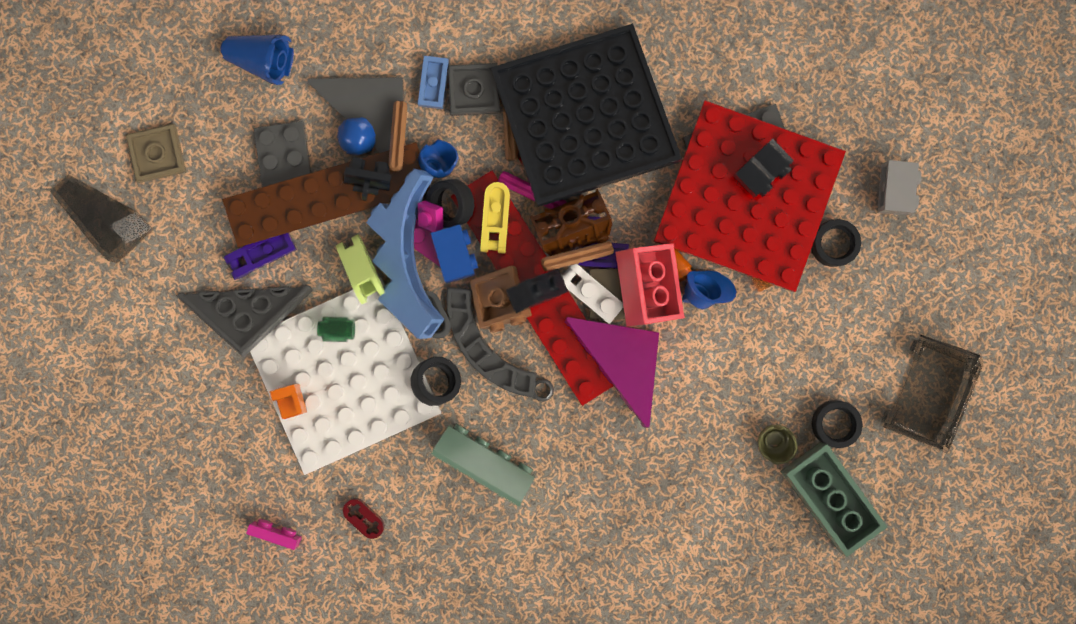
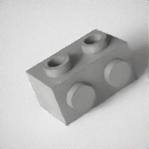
(899, 188)

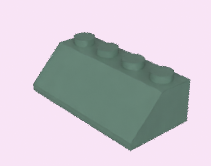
(483, 464)

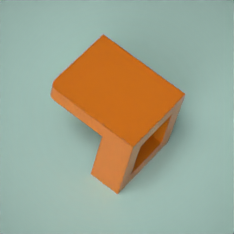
(289, 401)

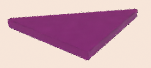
(625, 358)

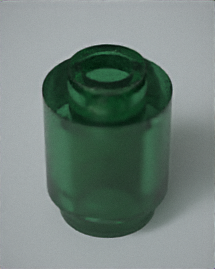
(336, 329)

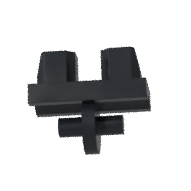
(367, 181)

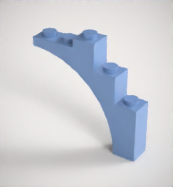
(396, 257)

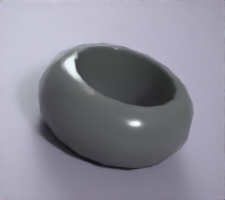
(542, 399)

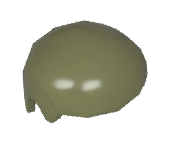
(779, 436)

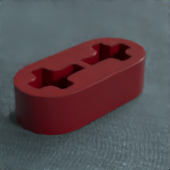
(359, 522)

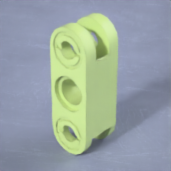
(360, 269)

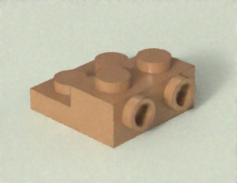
(492, 301)

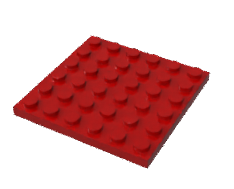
(723, 223)

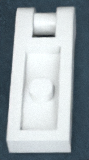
(592, 293)

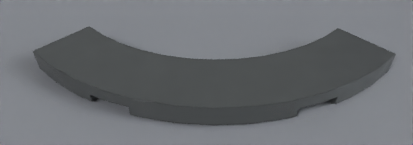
(478, 351)

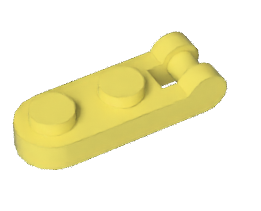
(495, 217)

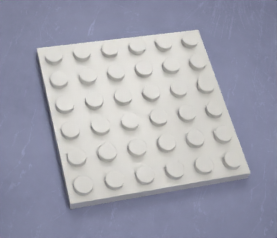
(350, 388)

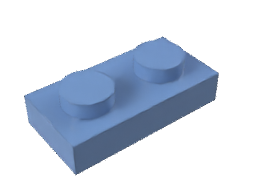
(433, 82)

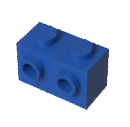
(454, 254)

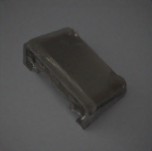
(934, 393)

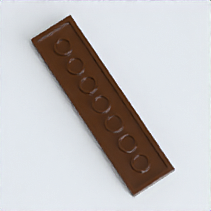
(309, 200)

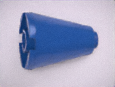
(260, 55)

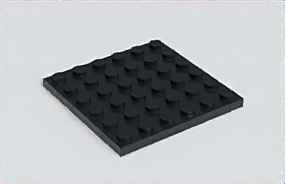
(585, 115)

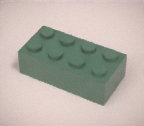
(833, 499)

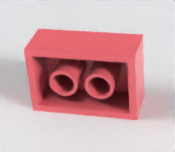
(649, 284)

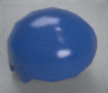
(356, 136)
(438, 159)

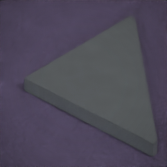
(364, 98)
(244, 315)

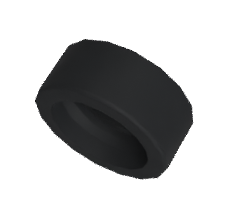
(463, 195)
(854, 237)
(451, 372)
(856, 424)

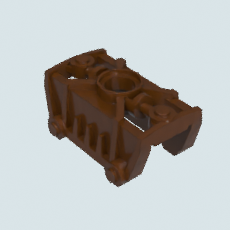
(576, 233)

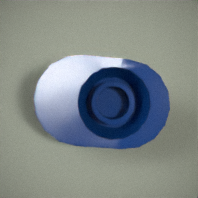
(708, 288)

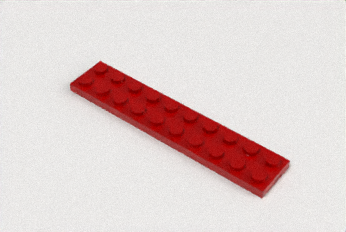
(549, 317)

